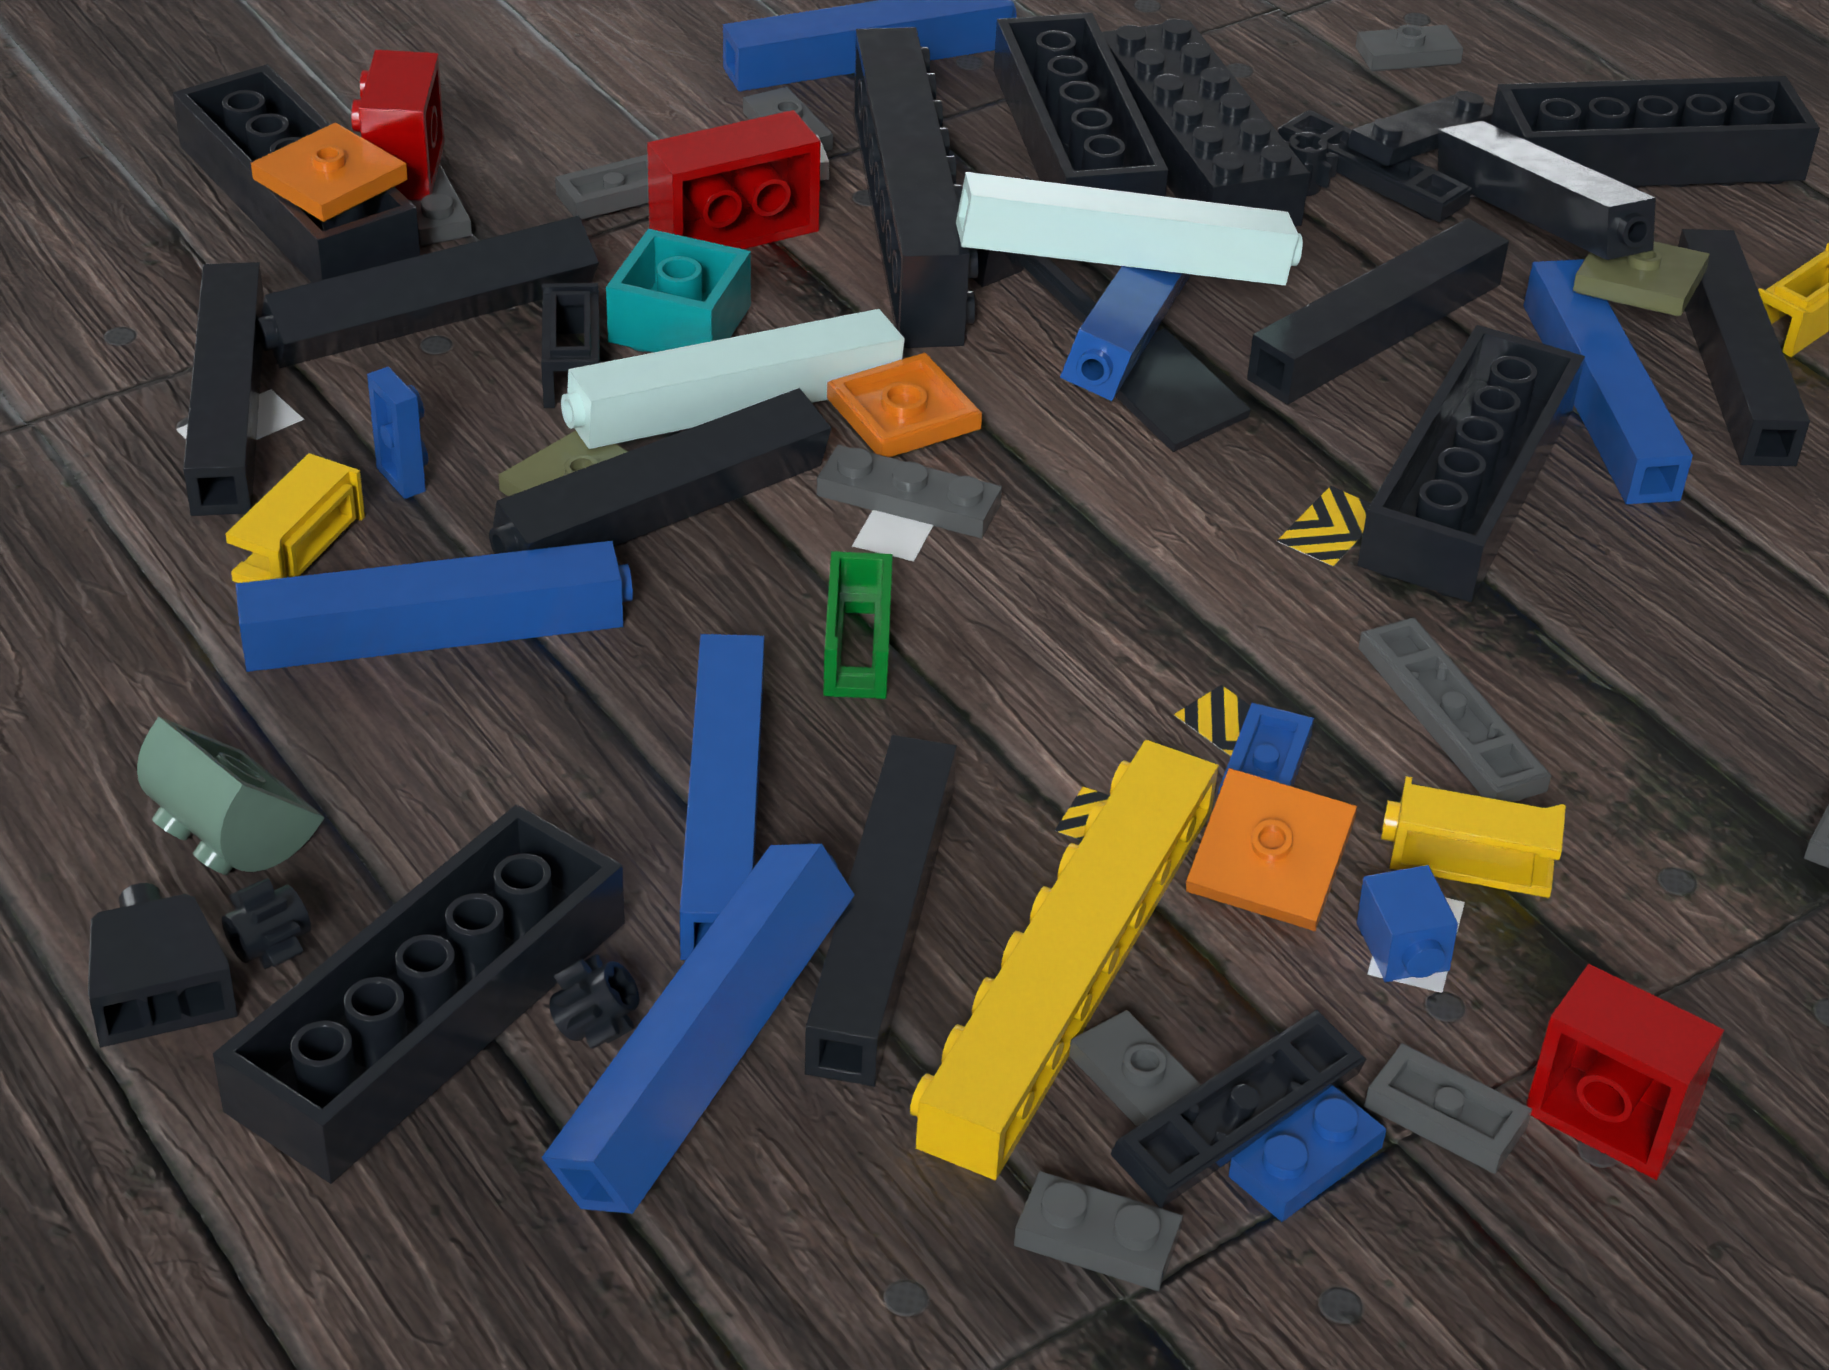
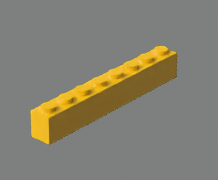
(1063, 962)

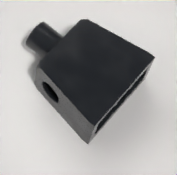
(155, 968)

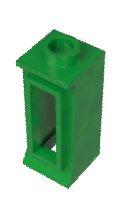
(858, 585)

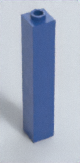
(824, 40)
(1120, 328)
(1614, 390)
(431, 605)
(721, 781)
(698, 1029)

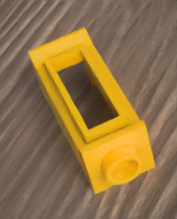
(1805, 299)
(297, 519)
(1475, 838)

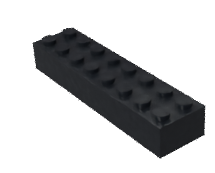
(912, 188)

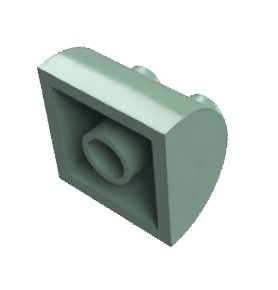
(222, 799)

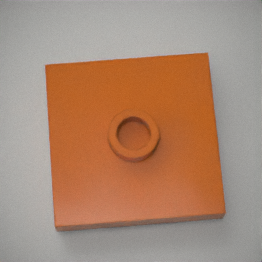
(329, 171)
(904, 405)
(1271, 849)

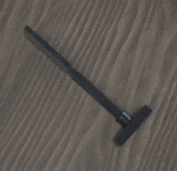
(1167, 384)

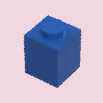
(1407, 923)

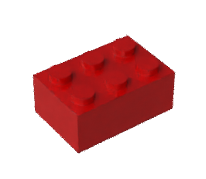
(737, 182)

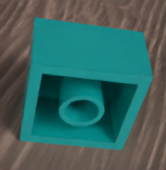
(677, 293)

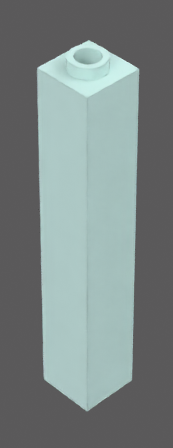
(1127, 229)
(718, 377)

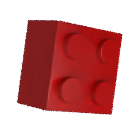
(404, 114)
(1623, 1070)

